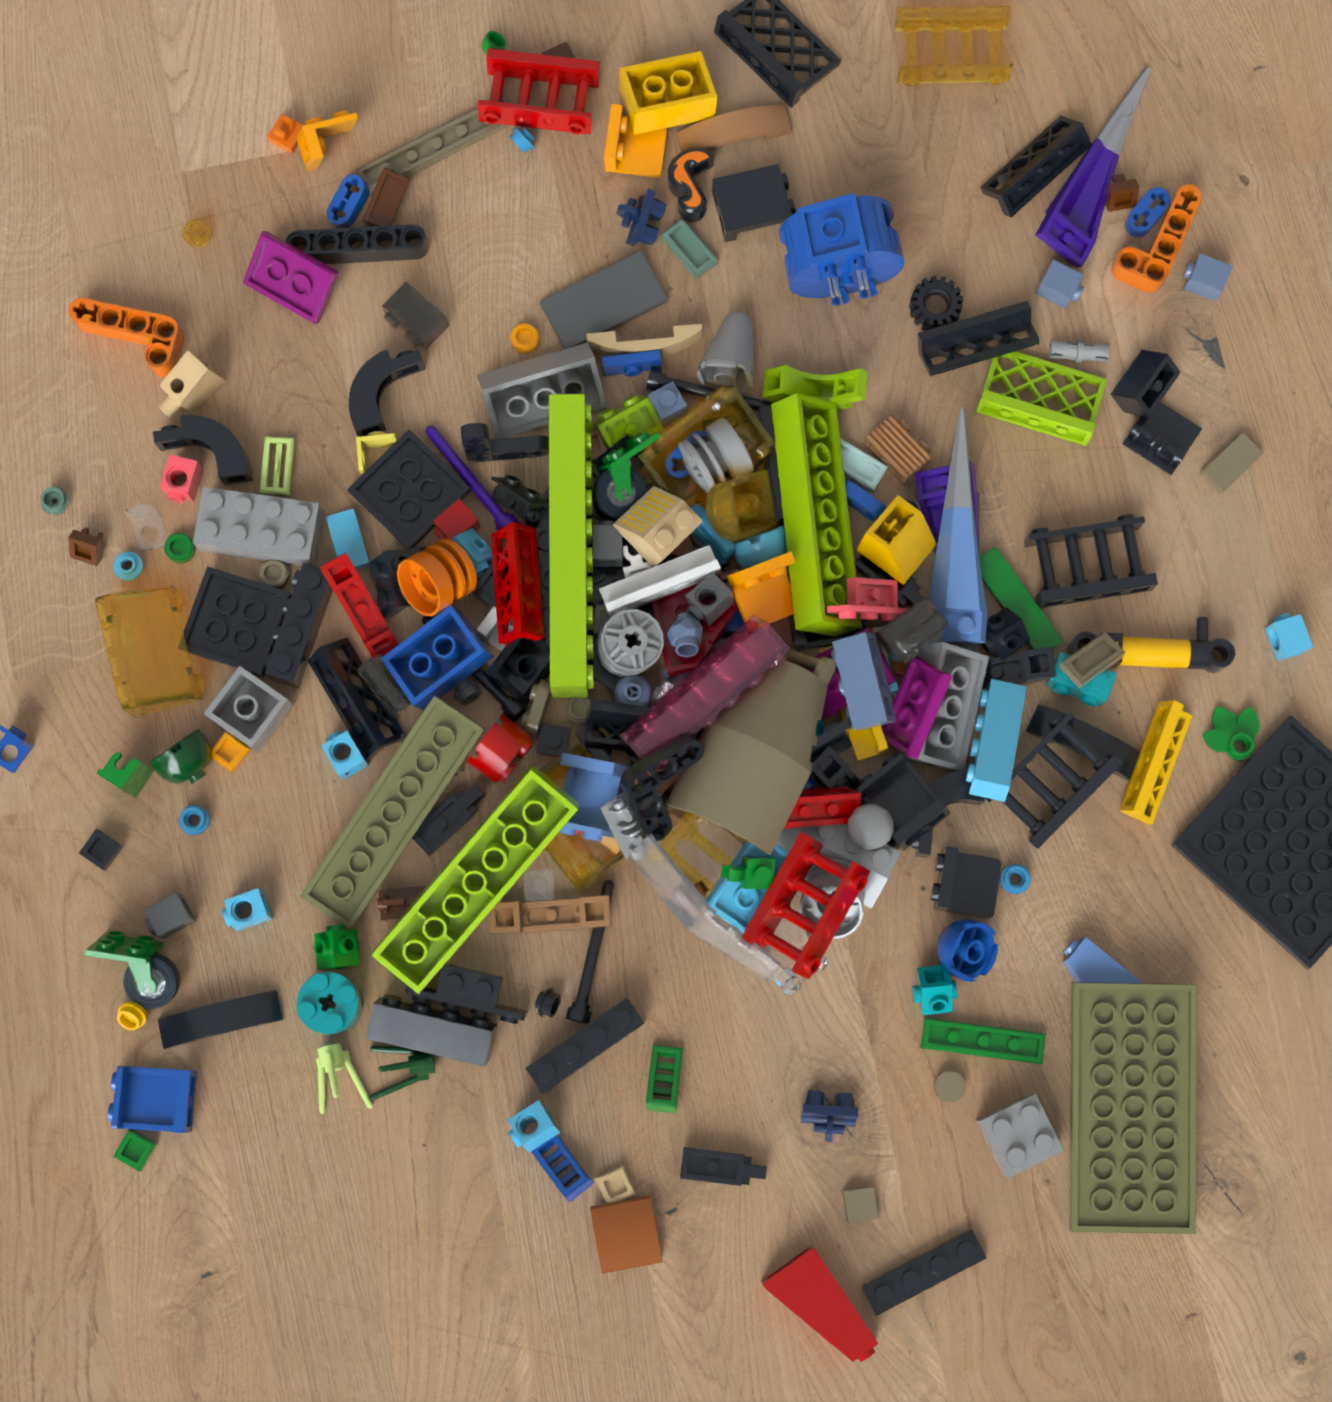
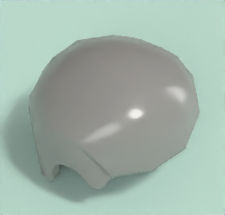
(870, 826)

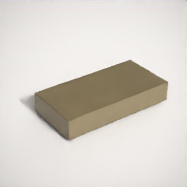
(1232, 462)
(1092, 659)

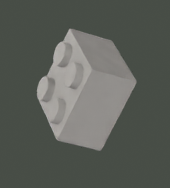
(248, 709)
(1019, 1135)

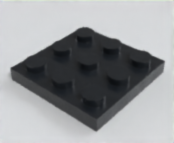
(408, 489)
(234, 620)

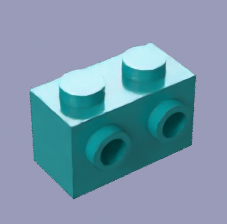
(1092, 694)

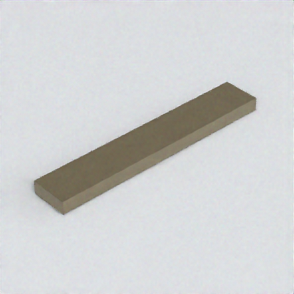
(431, 147)

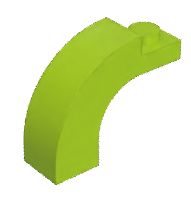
(834, 388)

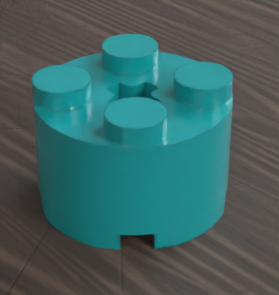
(312, 1007)

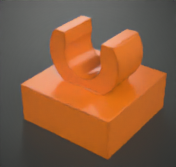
(285, 133)

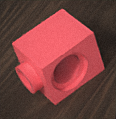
(177, 467)

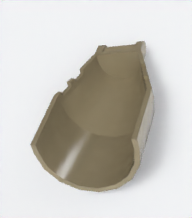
(758, 753)

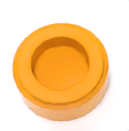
(524, 338)

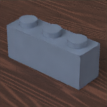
(863, 681)

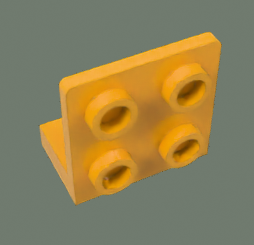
(312, 133)
(632, 153)
(764, 589)

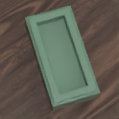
(689, 249)

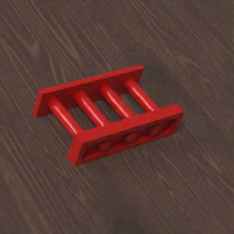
(543, 68)
(781, 893)

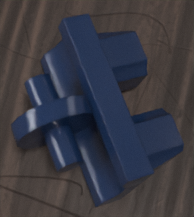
(646, 207)
(829, 1118)

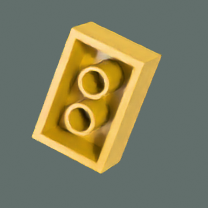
(667, 92)

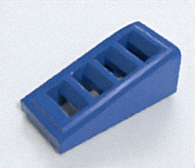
(576, 1188)

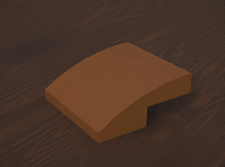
(626, 1234)

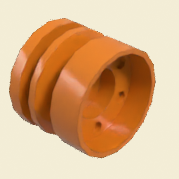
(436, 577)

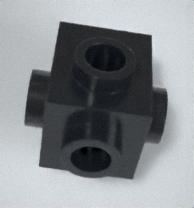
(1005, 634)

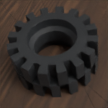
(940, 288)

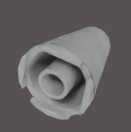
(730, 355)

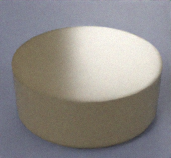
(274, 573)
(949, 1086)

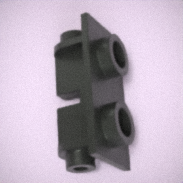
(511, 491)

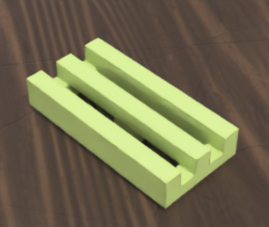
(276, 490)

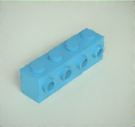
(997, 740)

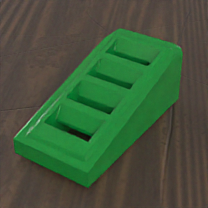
(658, 1104)

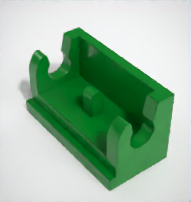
(130, 778)

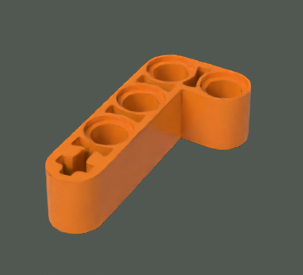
(1166, 238)
(125, 330)

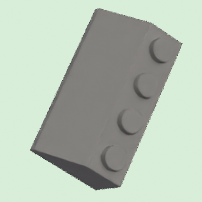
(520, 392)
(954, 723)
(839, 845)

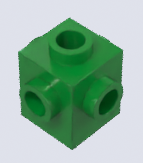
(336, 948)

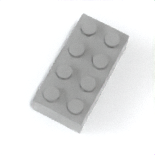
(258, 526)

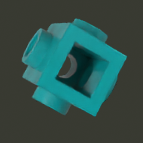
(937, 995)

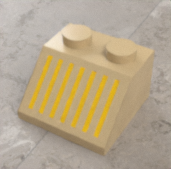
(657, 524)

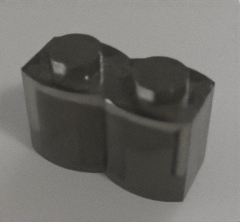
(415, 316)

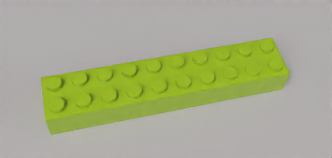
(568, 542)

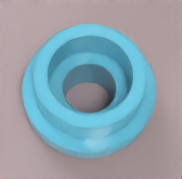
(134, 572)

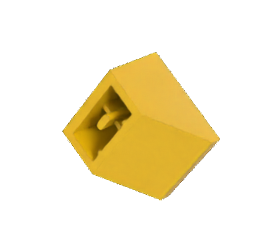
(898, 540)

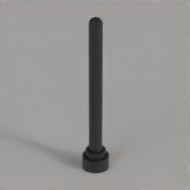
(658, 379)
(511, 707)
(579, 1010)

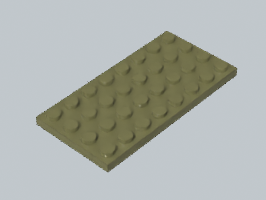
(1133, 1107)

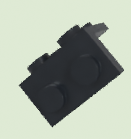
(384, 573)
(966, 883)

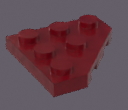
(666, 613)

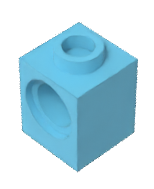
(1288, 636)
(353, 763)
(260, 910)
(545, 1130)

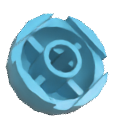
(760, 547)

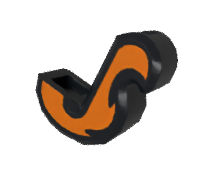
(683, 184)

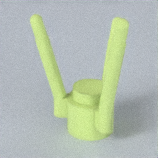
(329, 1061)

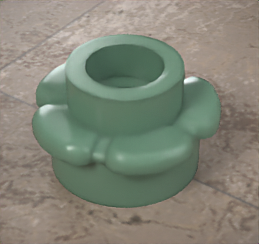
(47, 500)

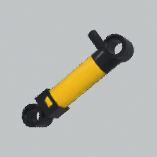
(1167, 652)

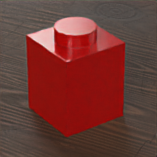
(455, 520)

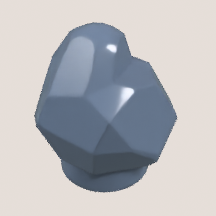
(686, 635)

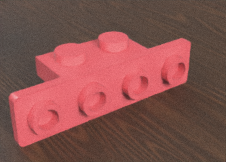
(869, 600)

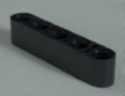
(370, 236)

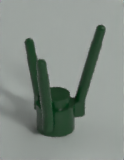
(419, 1063)

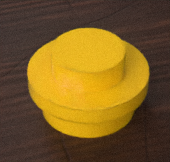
(131, 1015)

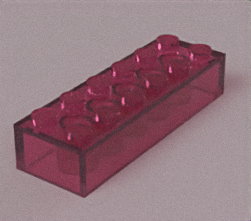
(708, 688)

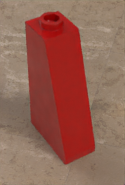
(818, 1300)

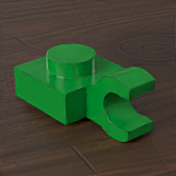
(754, 873)

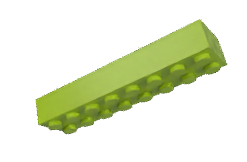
(814, 511)
(475, 879)

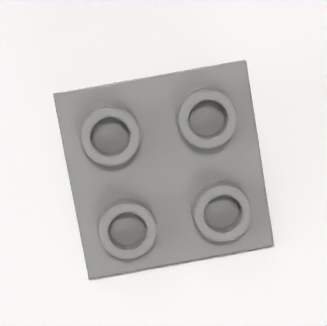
(624, 822)

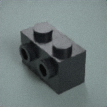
(1145, 383)

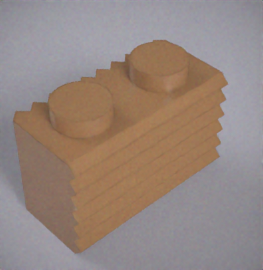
(898, 449)

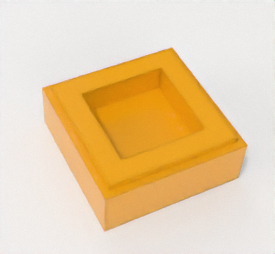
(229, 752)

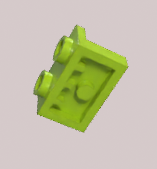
(630, 419)

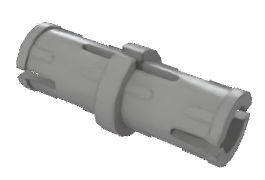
(1079, 351)

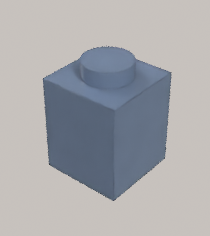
(1206, 276)
(1061, 284)
(667, 403)

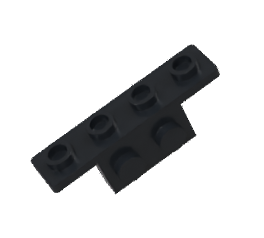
(471, 990)

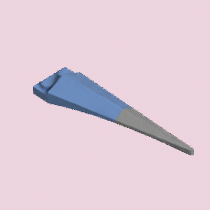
(957, 574)

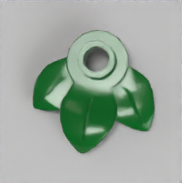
(1229, 729)

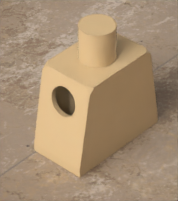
(189, 384)

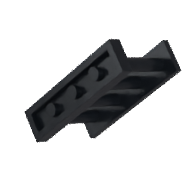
(1080, 588)
(1081, 786)

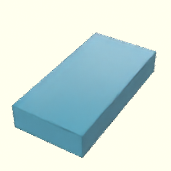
(348, 537)

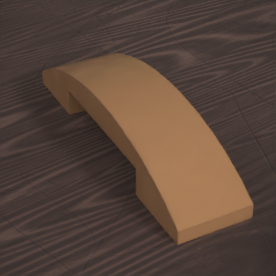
(736, 126)
(550, 915)

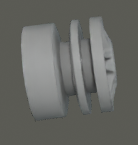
(720, 454)
(612, 647)
(829, 884)

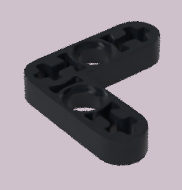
(481, 448)
(647, 785)

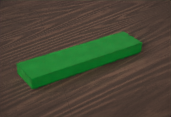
(1011, 593)
(982, 1041)

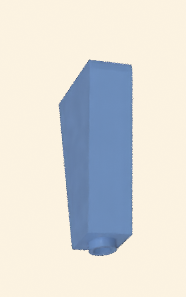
(1091, 964)

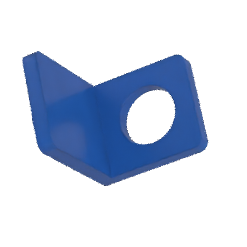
(14, 737)

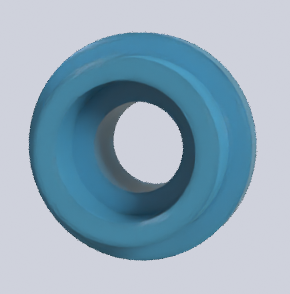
(522, 139)
(188, 813)
(1022, 872)

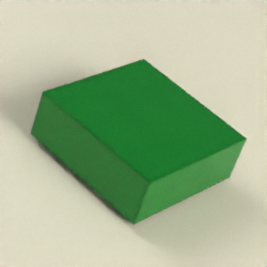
(135, 1150)

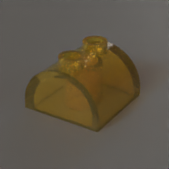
(741, 506)

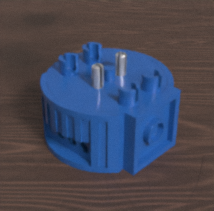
(841, 247)

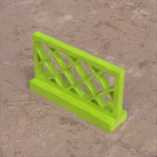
(1040, 417)

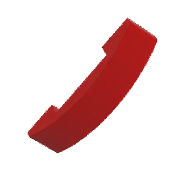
(359, 605)

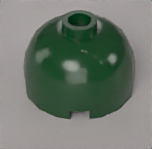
(184, 759)

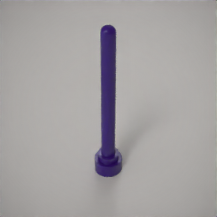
(501, 518)

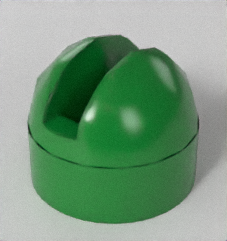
(494, 41)

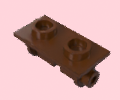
(395, 902)

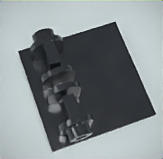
(1162, 438)

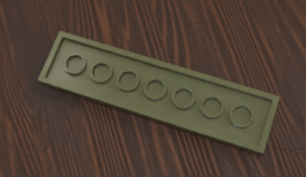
(392, 812)

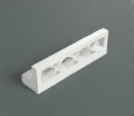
(660, 581)

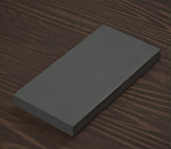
(604, 300)

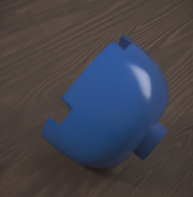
(967, 949)

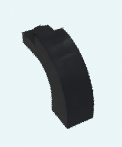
(371, 383)
(204, 432)
(951, 789)

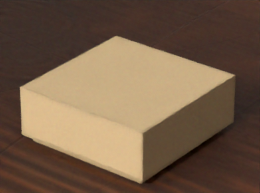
(615, 1185)

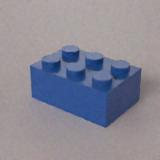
(437, 657)

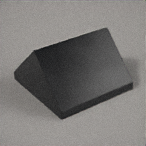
(521, 666)

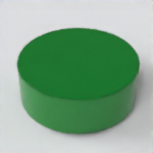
(179, 548)

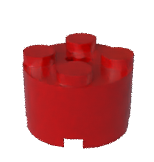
(500, 749)

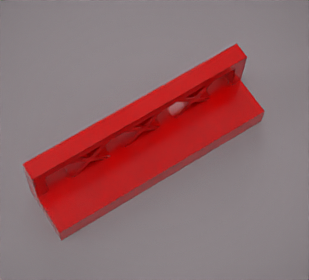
(521, 580)
(824, 807)

